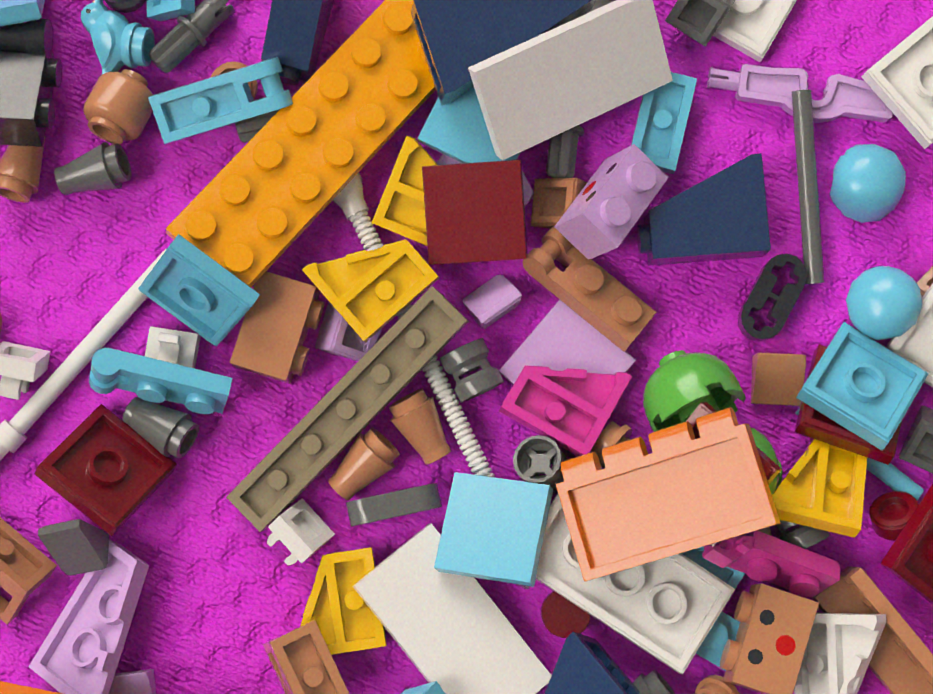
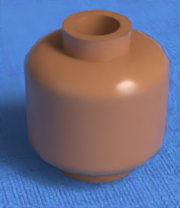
(118, 106)

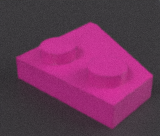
(565, 404)

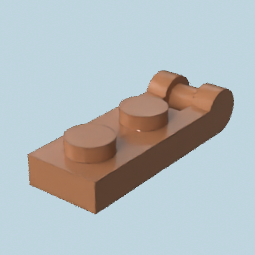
(588, 289)

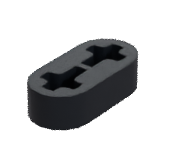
(782, 303)

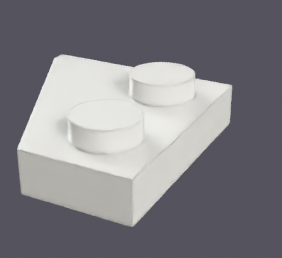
(839, 652)

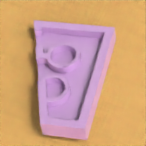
(93, 627)

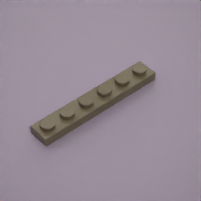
(347, 409)

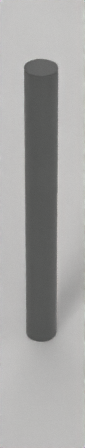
(808, 186)

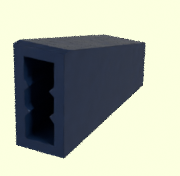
(470, 31)

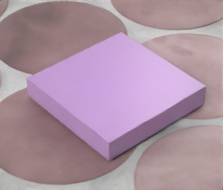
(567, 342)

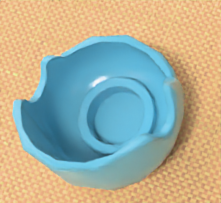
(867, 182)
(884, 302)

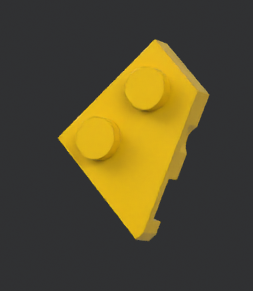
(403, 198)
(373, 284)
(824, 490)
(337, 607)

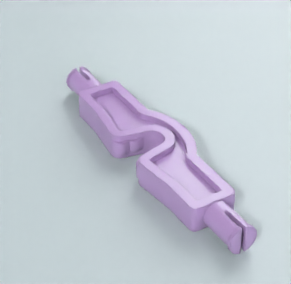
(774, 87)

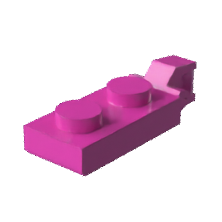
(776, 562)

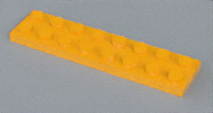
(311, 146)

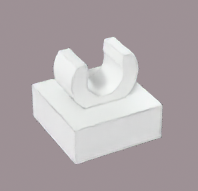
(173, 346)
(19, 367)
(300, 532)

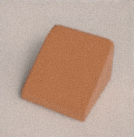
(552, 199)
(777, 378)

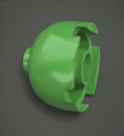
(684, 383)

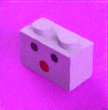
(611, 202)

